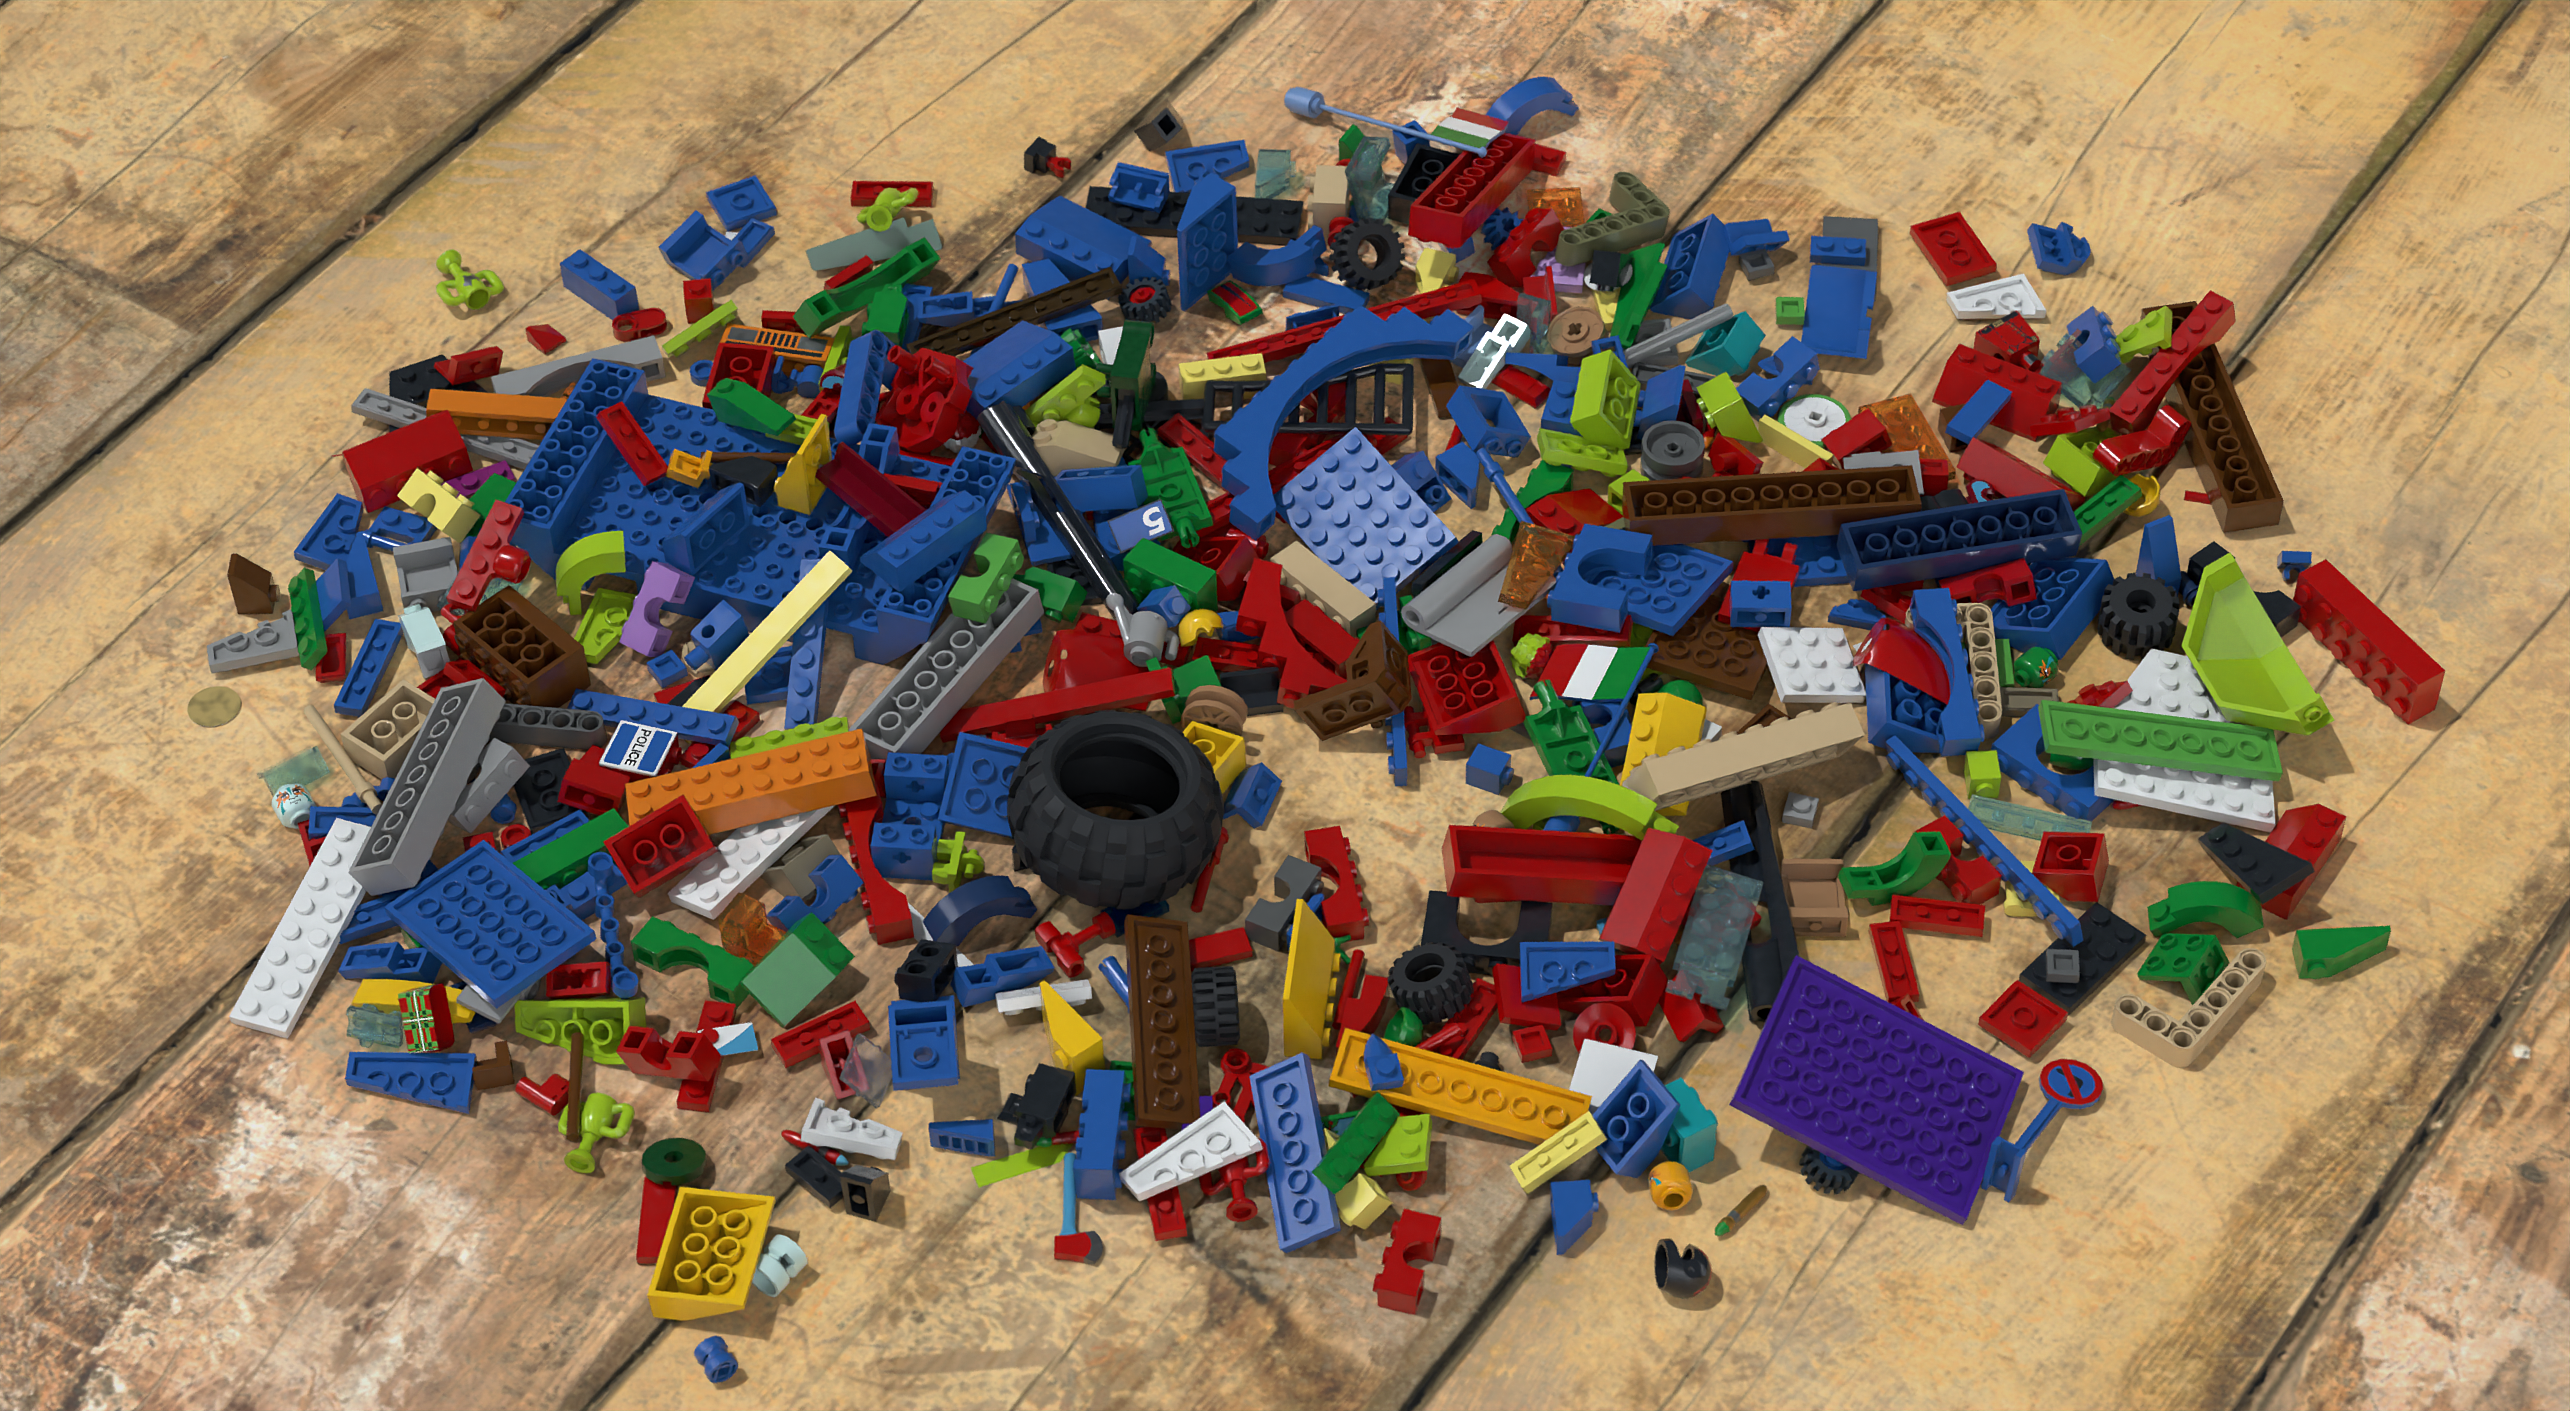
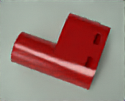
(550, 1096)

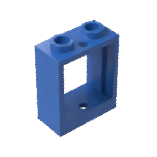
(1470, 409)

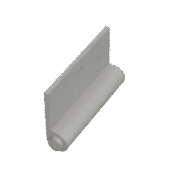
(1463, 603)

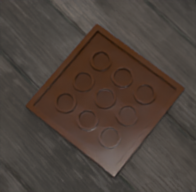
(1711, 653)

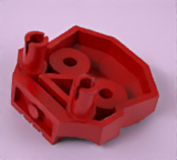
(925, 398)

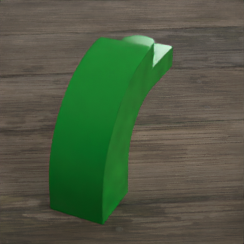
(1903, 875)
(2206, 902)

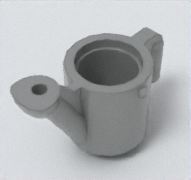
(1143, 633)

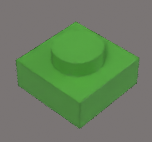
(1790, 310)

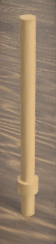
(364, 789)

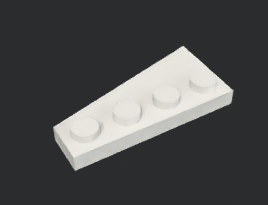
(1194, 1151)

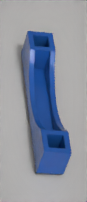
(850, 529)
(1935, 621)

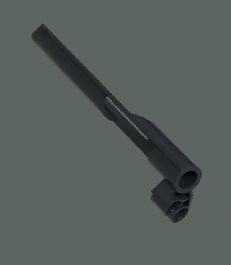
(1011, 435)
(1769, 961)

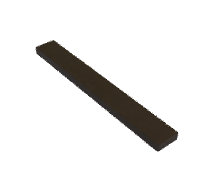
(1031, 310)

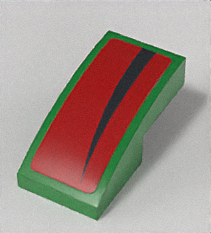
(1236, 302)

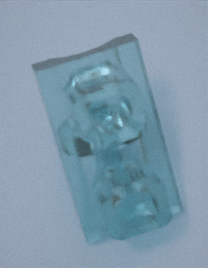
(375, 1027)

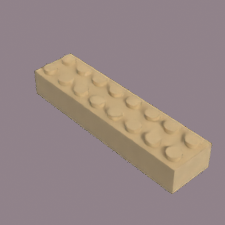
(1746, 756)

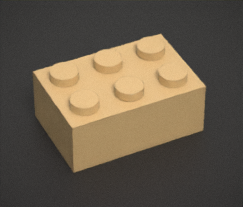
(387, 730)

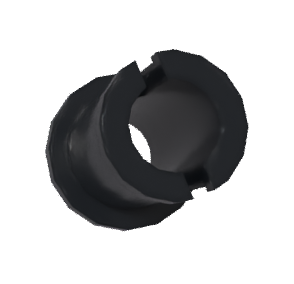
(1647, 685)

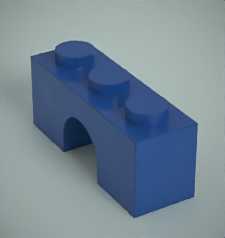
(2099, 350)
(1797, 366)
(1603, 714)
(835, 885)

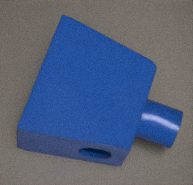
(717, 637)

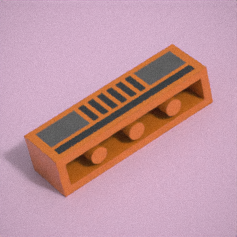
(795, 347)

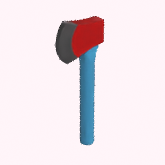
(1070, 1245)

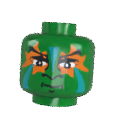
(2035, 668)

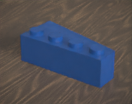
(1100, 1134)

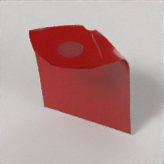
(1905, 656)
(1088, 661)

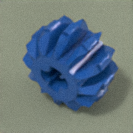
(1498, 226)

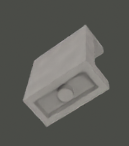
(425, 571)

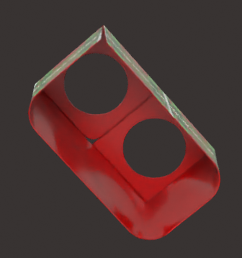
(426, 1019)

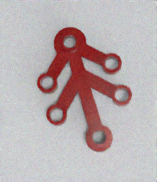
(1232, 1074)

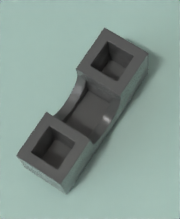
(1271, 920)

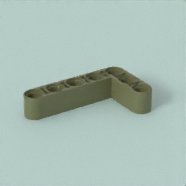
(1640, 220)

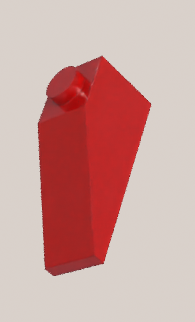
(1495, 295)

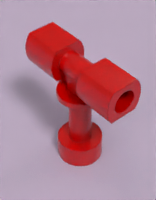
(1066, 944)

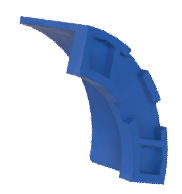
(1838, 311)

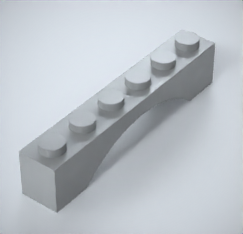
(555, 375)

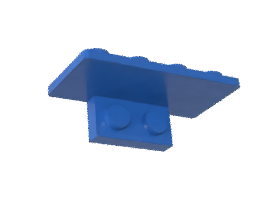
(1038, 536)

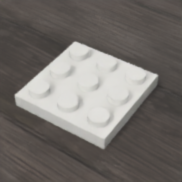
(1811, 665)

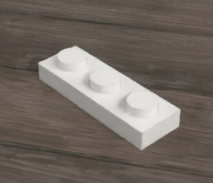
(1015, 1001)

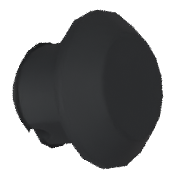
(1489, 1060)

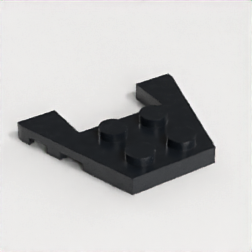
(415, 381)

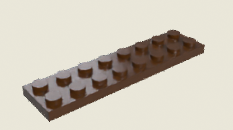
(1161, 1022)

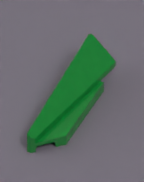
(1638, 293)

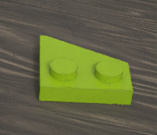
(1403, 1147)

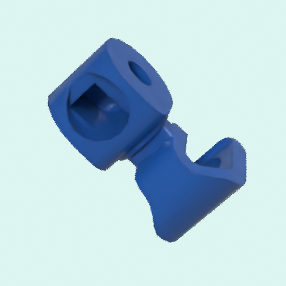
(805, 381)

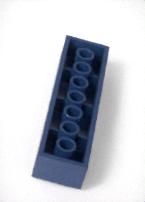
(1958, 539)

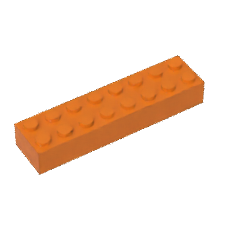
(764, 783)

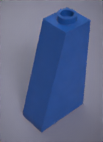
(1044, 276)

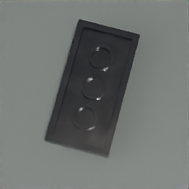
(2104, 948)

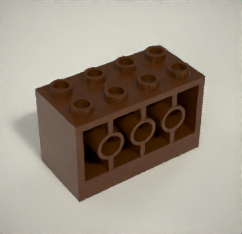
(522, 650)

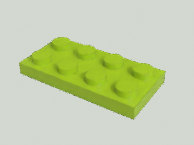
(799, 734)

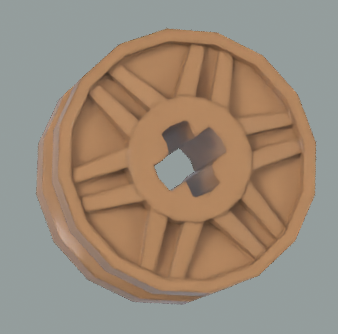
(1573, 331)
(1215, 708)

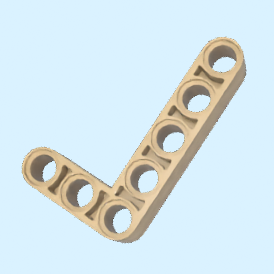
(1977, 632)
(2185, 1039)

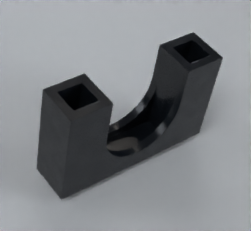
(1442, 926)

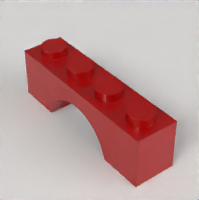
(1341, 911)

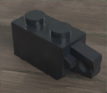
(1043, 1104)

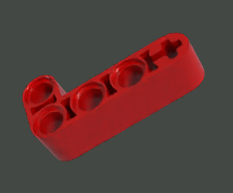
(2144, 448)

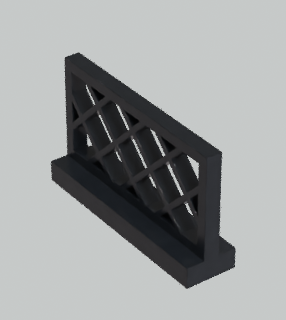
(1156, 415)

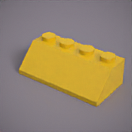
(1660, 726)

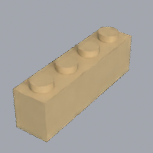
(1325, 588)

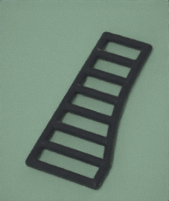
(1321, 425)

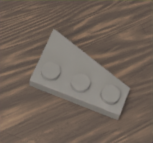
(263, 645)

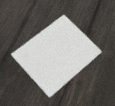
(1603, 1068)

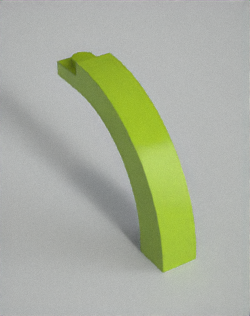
(1585, 798)

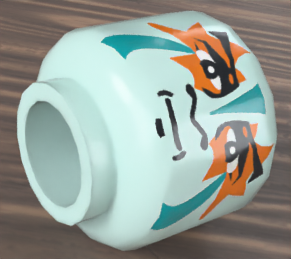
(292, 804)

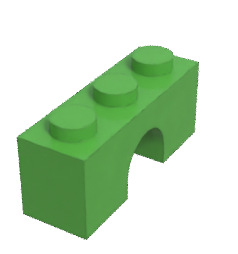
(979, 596)

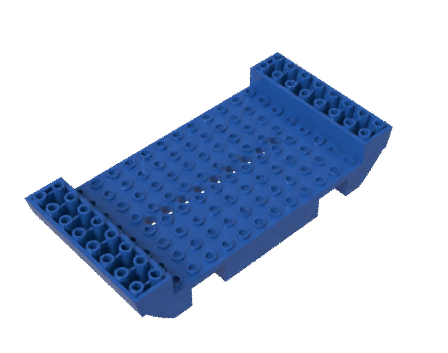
(586, 487)

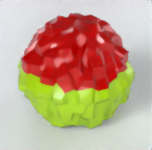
(1531, 656)

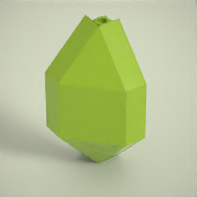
(2246, 658)

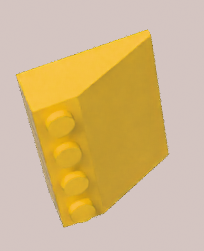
(1309, 985)
(709, 1253)

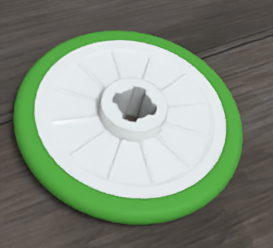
(1813, 416)

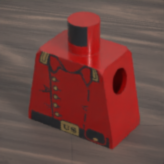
(2010, 341)

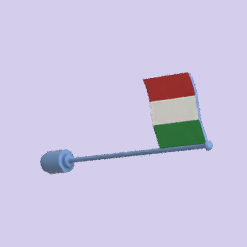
(1460, 130)

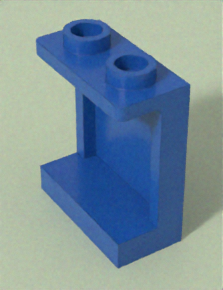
(702, 251)

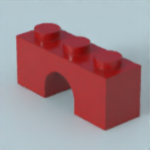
(1512, 258)
(2005, 581)
(1968, 880)
(688, 1057)
(1413, 1238)

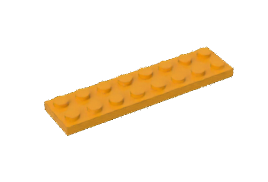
(1463, 1091)

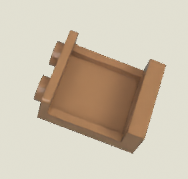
(1815, 896)

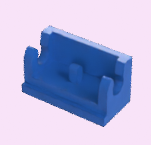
(1139, 187)

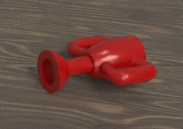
(1235, 1177)

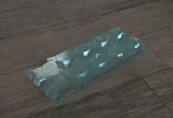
(1715, 936)

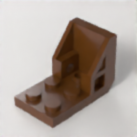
(1366, 697)

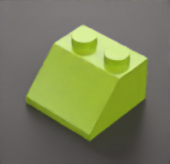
(1726, 409)

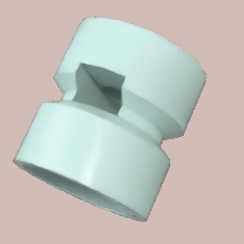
(778, 1264)

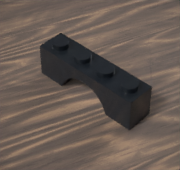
(2279, 607)

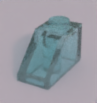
(1273, 172)

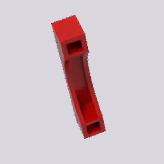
(2199, 330)
(887, 906)

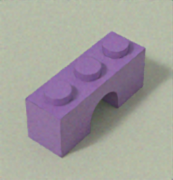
(643, 628)

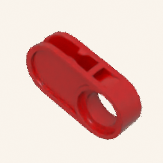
(643, 323)

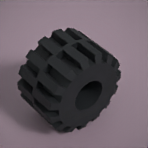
(2138, 615)

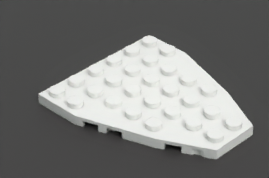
(2171, 686)

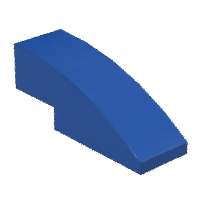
(999, 974)

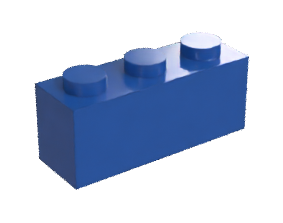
(598, 285)
(1103, 488)

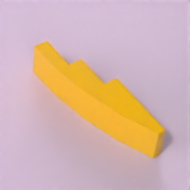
(384, 995)

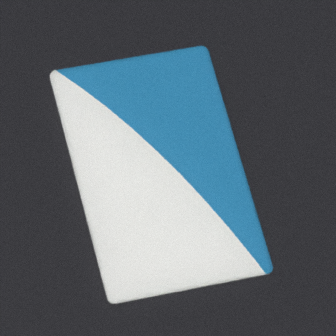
(735, 1039)

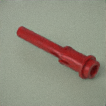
(1206, 875)

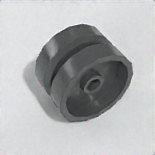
(1672, 451)

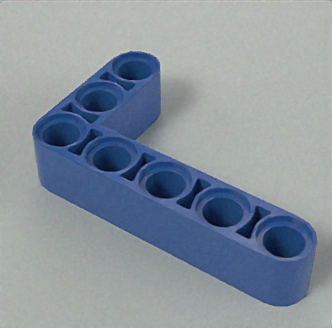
(864, 373)

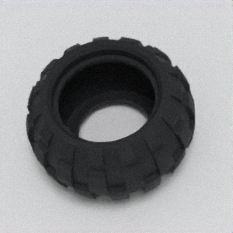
(1125, 765)

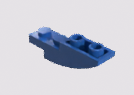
(581, 894)

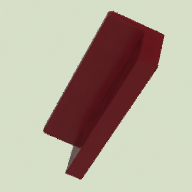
(868, 491)

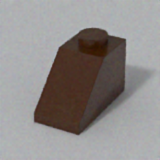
(252, 586)

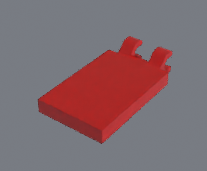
(1762, 567)

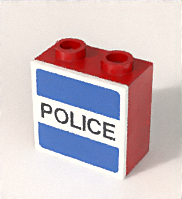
(641, 751)

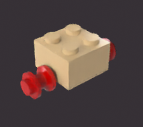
(1329, 200)

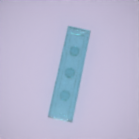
(2023, 820)

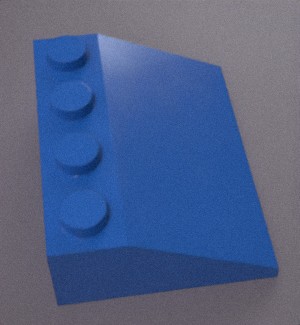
(1206, 238)
(1075, 240)
(1017, 367)
(2066, 602)
(1900, 711)

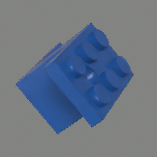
(923, 1043)

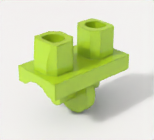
(960, 862)

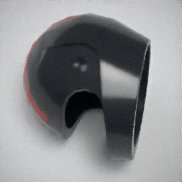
(1680, 1275)

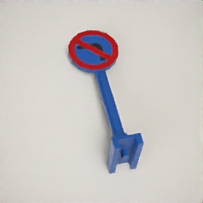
(2066, 1085)

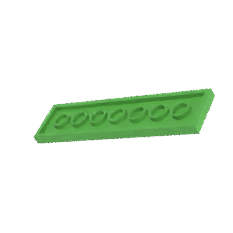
(2159, 740)

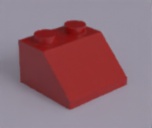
(2072, 864)

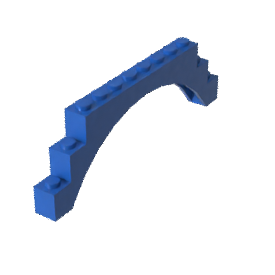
(1353, 343)

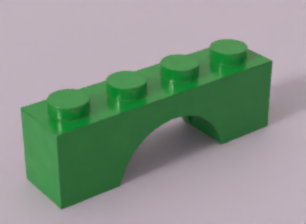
(664, 946)

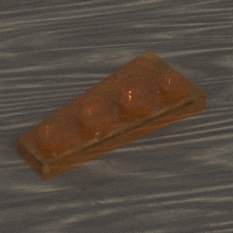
(1532, 563)

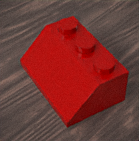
(660, 846)

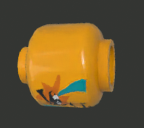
(1670, 1185)

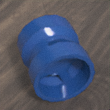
(716, 1359)

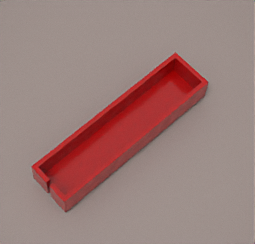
(1536, 864)

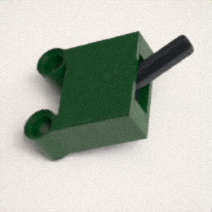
(1130, 380)

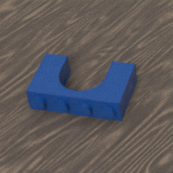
(1594, 551)
(2018, 759)

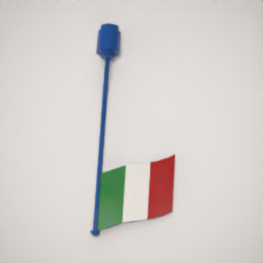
(1594, 675)

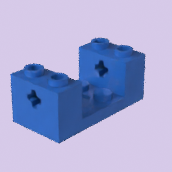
(913, 796)

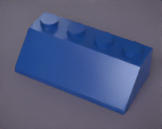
(1693, 270)
(927, 540)

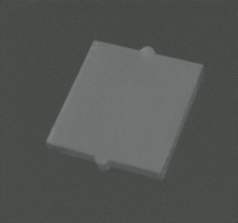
(867, 1070)

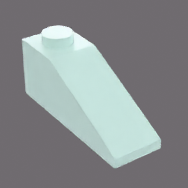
(420, 629)

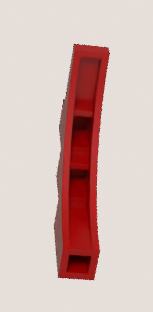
(1264, 617)

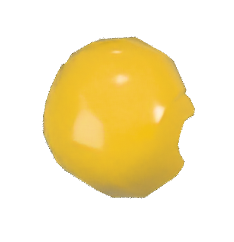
(2150, 496)
(1198, 622)

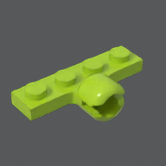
(1071, 399)

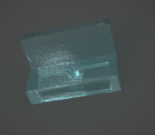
(1536, 314)
(296, 769)

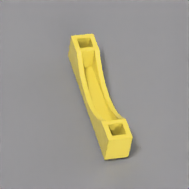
(1433, 271)

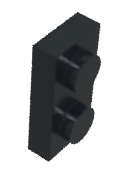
(816, 1176)

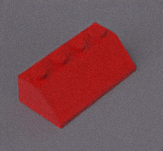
(2031, 392)
(387, 462)
(2009, 473)
(2309, 834)
(1655, 894)

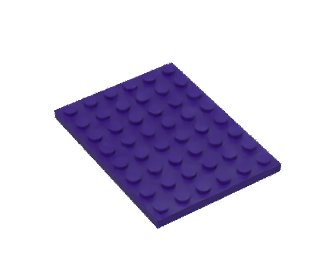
(1877, 1089)

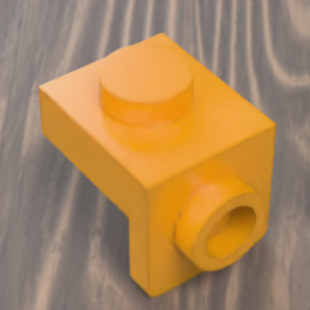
(689, 468)

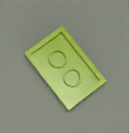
(1582, 454)

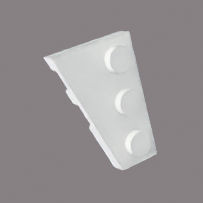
(1997, 300)
(842, 1132)

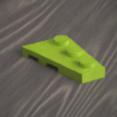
(604, 623)

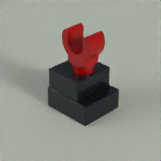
(1042, 157)

